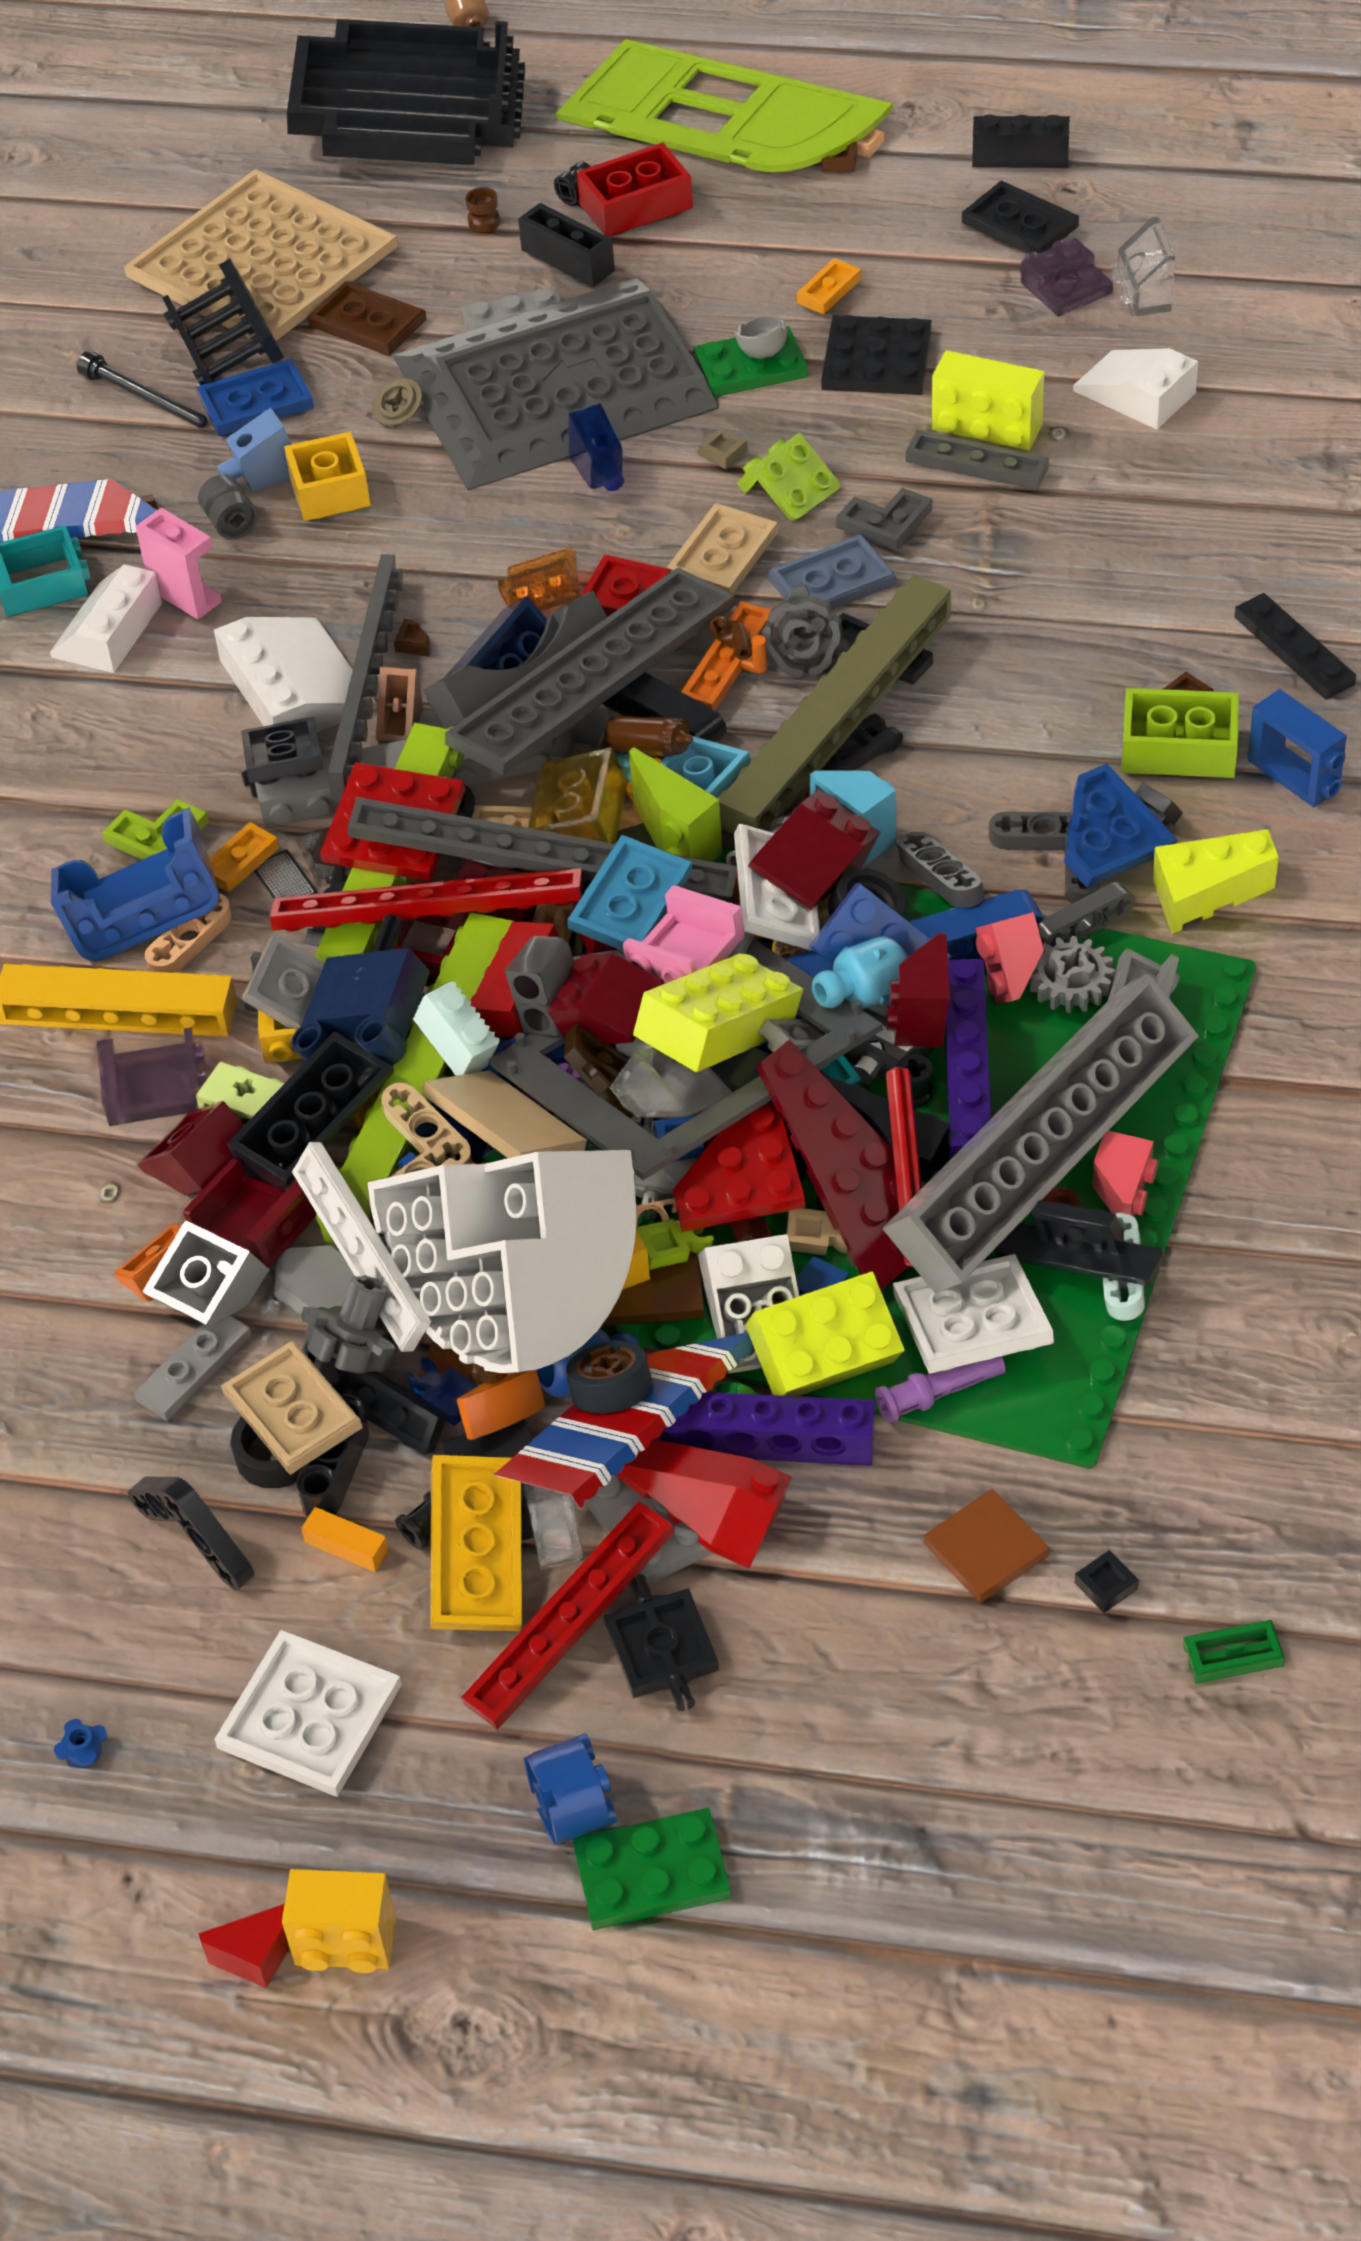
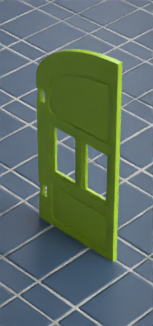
(778, 127)

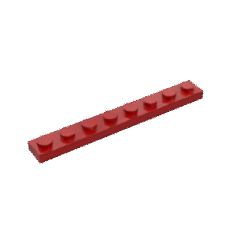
(427, 899)

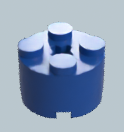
(570, 1789)

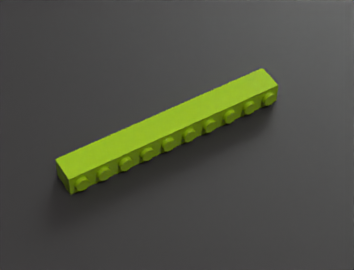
(379, 1144)

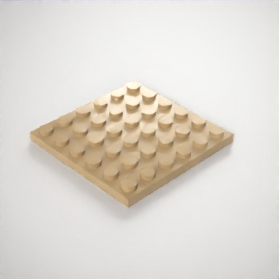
(279, 239)

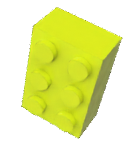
(987, 400)
(824, 1336)

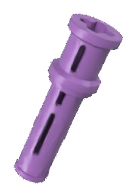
(923, 1390)

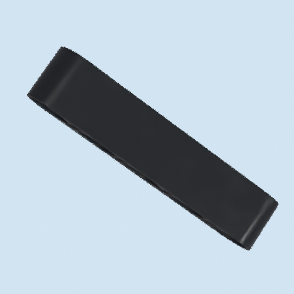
(654, 698)

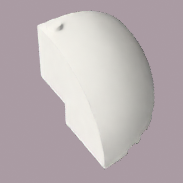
(513, 1251)

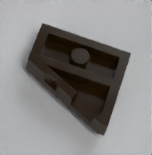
(595, 1063)

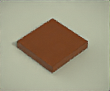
(986, 1545)

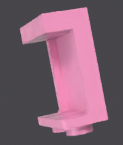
(172, 551)
(689, 936)

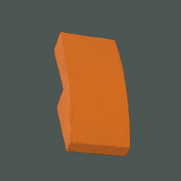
(500, 1403)

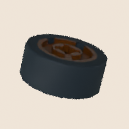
(609, 1377)

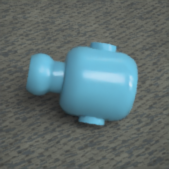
(860, 974)

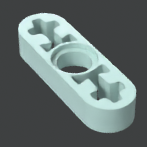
(1136, 1301)

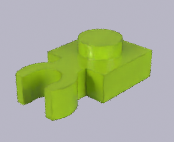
(669, 1245)

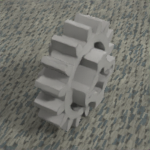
(1072, 974)

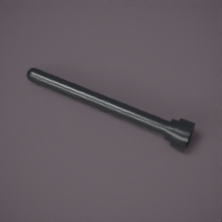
(95, 367)

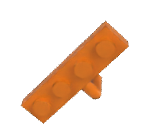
(721, 666)

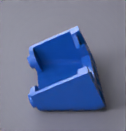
(139, 899)

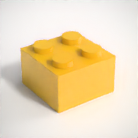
(327, 476)
(339, 1920)

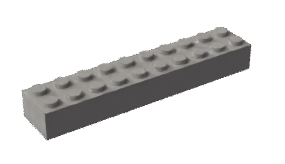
(1040, 1134)

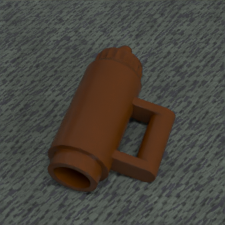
(649, 735)

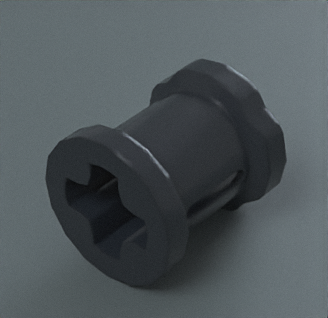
(921, 1072)
(417, 1524)

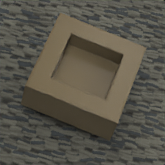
(723, 448)

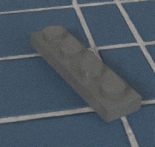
(977, 459)

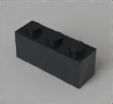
(1021, 141)
(566, 244)

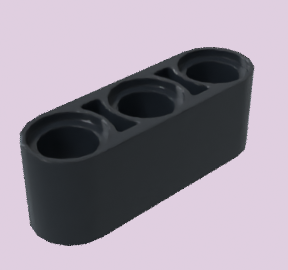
(333, 1474)

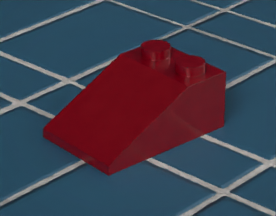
(815, 849)

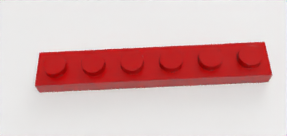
(567, 1615)

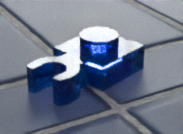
(441, 1389)

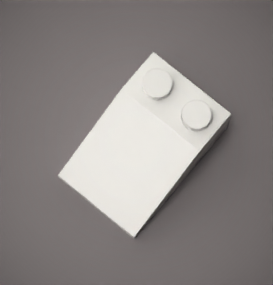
(1141, 383)

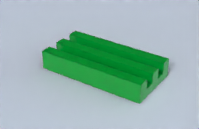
(1235, 1658)

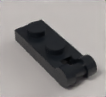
(864, 744)

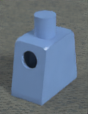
(258, 452)

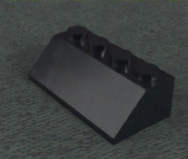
(308, 1109)

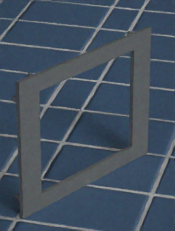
(612, 1130)

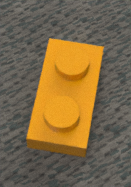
(828, 286)
(242, 855)

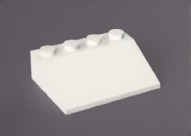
(286, 668)

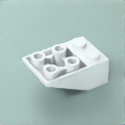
(744, 1280)

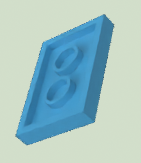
(628, 893)

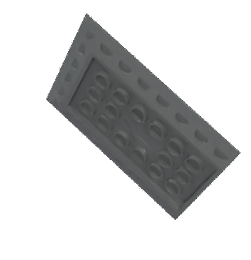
(509, 386)

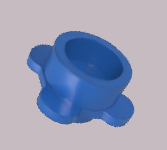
(85, 1753)

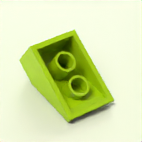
(674, 810)

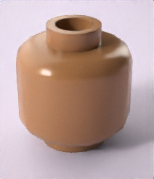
(467, 12)

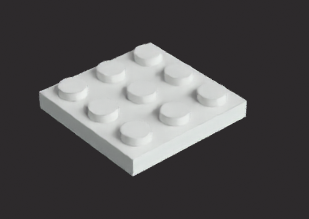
(974, 1320)
(308, 1713)

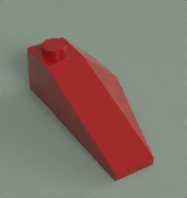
(714, 1493)

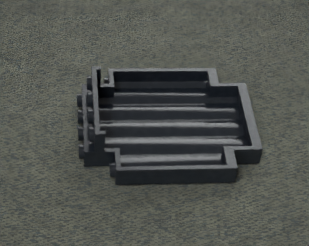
(407, 91)

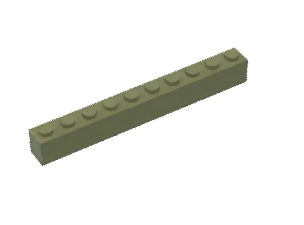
(835, 706)

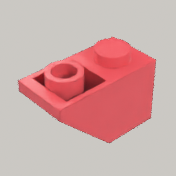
(1010, 955)
(1122, 1170)

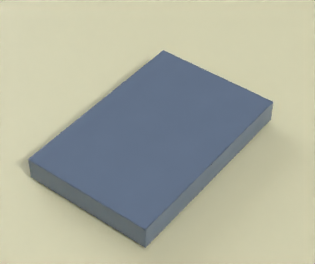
(836, 573)

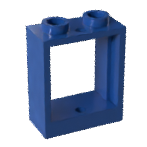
(1282, 718)

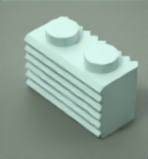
(456, 1029)

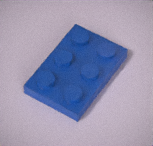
(244, 396)
(863, 918)

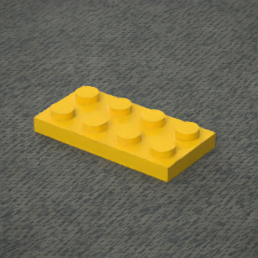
(475, 1545)

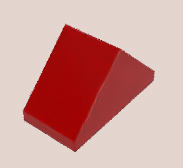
(248, 1946)

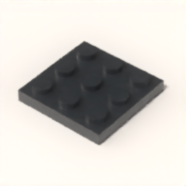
(876, 354)

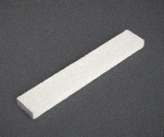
(360, 1244)

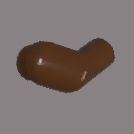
(733, 634)

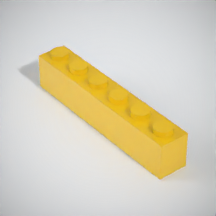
(116, 999)

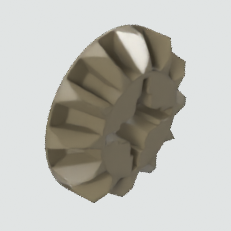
(392, 395)

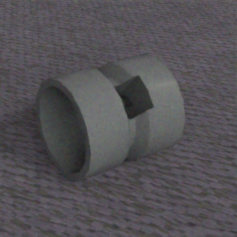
(227, 506)

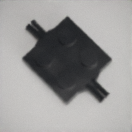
(661, 1643)

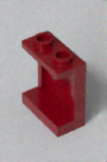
(251, 1212)

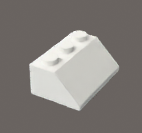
(110, 620)

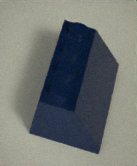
(507, 639)

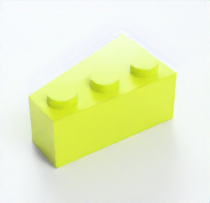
(1212, 873)

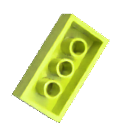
(715, 1011)

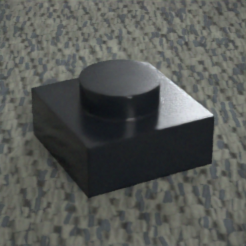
(1106, 1581)

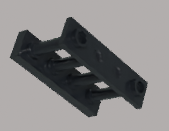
(250, 323)

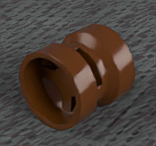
(482, 210)

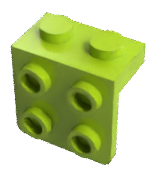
(791, 476)

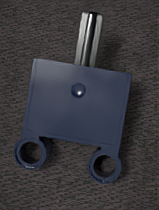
(366, 998)

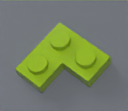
(143, 837)

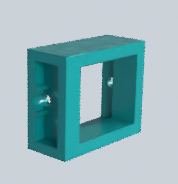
(45, 590)

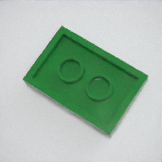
(733, 371)
(651, 1868)

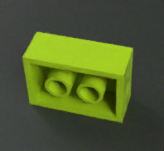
(1180, 732)

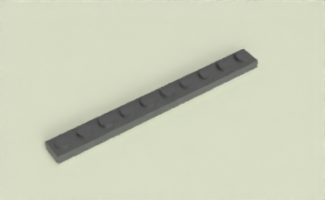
(364, 679)
(508, 844)

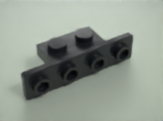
(1081, 1243)

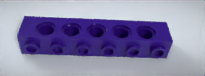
(779, 1428)

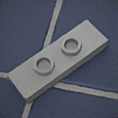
(191, 1366)

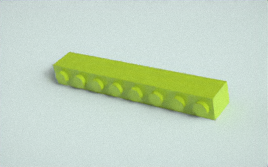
(424, 754)

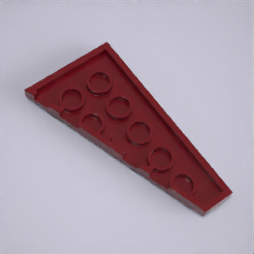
(844, 1160)

